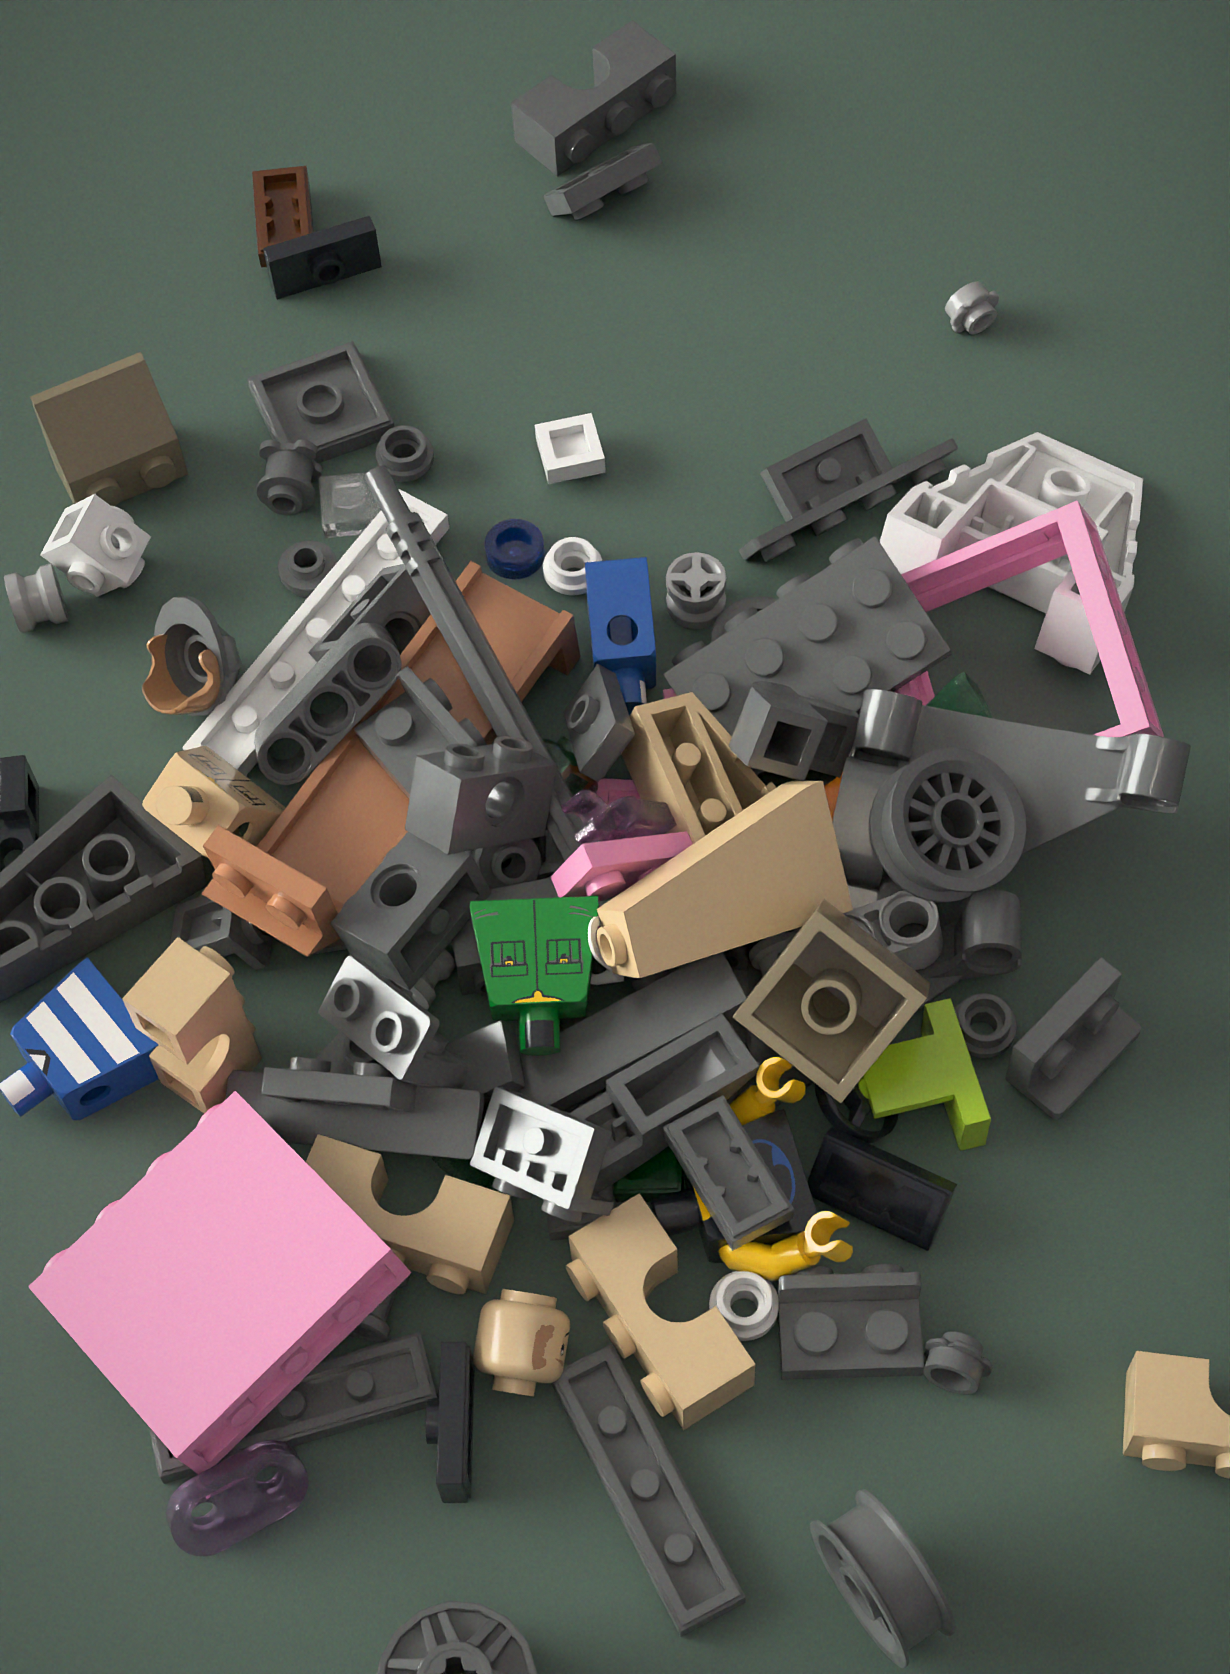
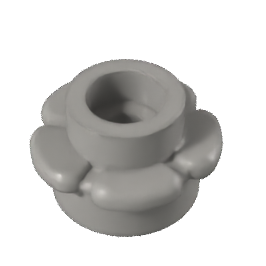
(972, 308)

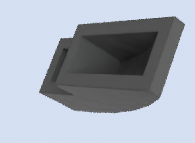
(663, 1089)

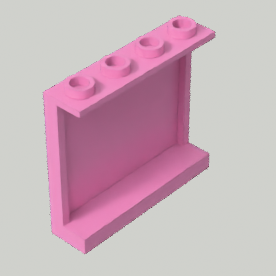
(218, 1283)

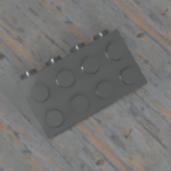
(822, 637)

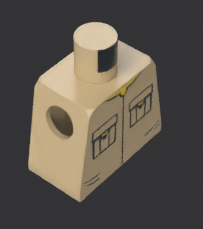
(206, 791)

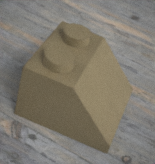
(110, 433)
(833, 1001)

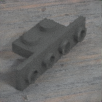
(832, 476)
(362, 1108)

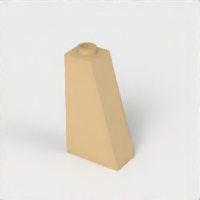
(730, 887)

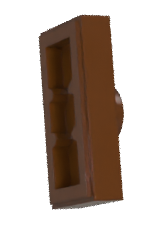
(281, 206)

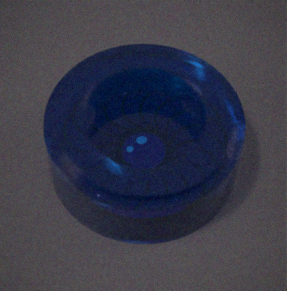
(514, 549)

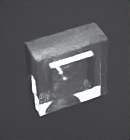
(346, 504)

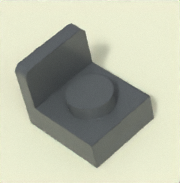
(208, 924)

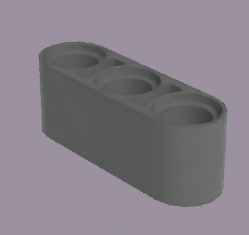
(321, 732)

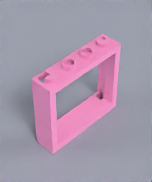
(1026, 547)

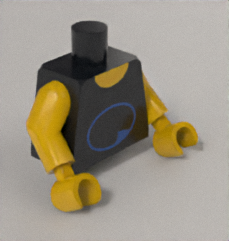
(792, 1244)

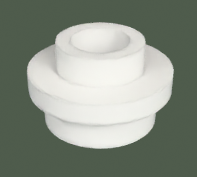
(568, 554)
(752, 1287)

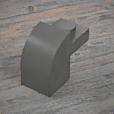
(792, 732)

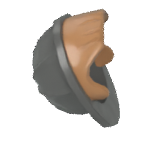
(191, 660)

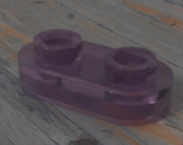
(239, 1500)

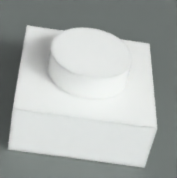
(570, 448)

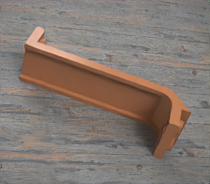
(349, 805)

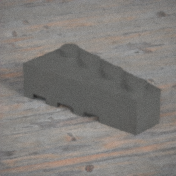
(89, 883)

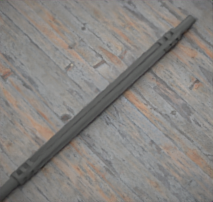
(473, 652)

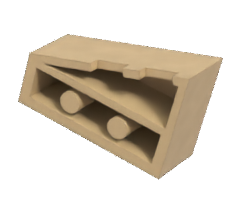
(687, 762)

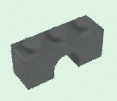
(568, 123)

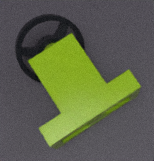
(917, 1076)

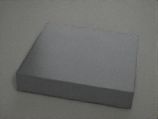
(322, 401)

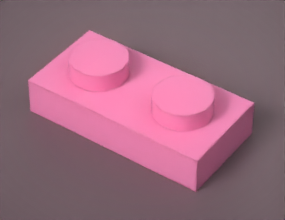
(615, 865)

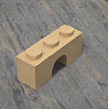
(197, 1020)
(450, 1241)
(687, 1364)
(1173, 1414)

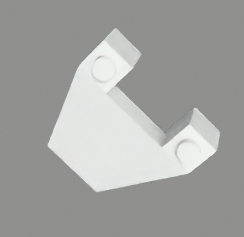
(1008, 491)

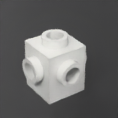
(97, 546)

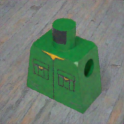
(536, 963)

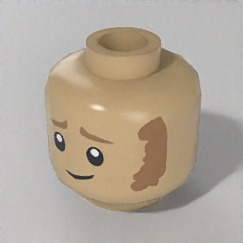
(521, 1341)

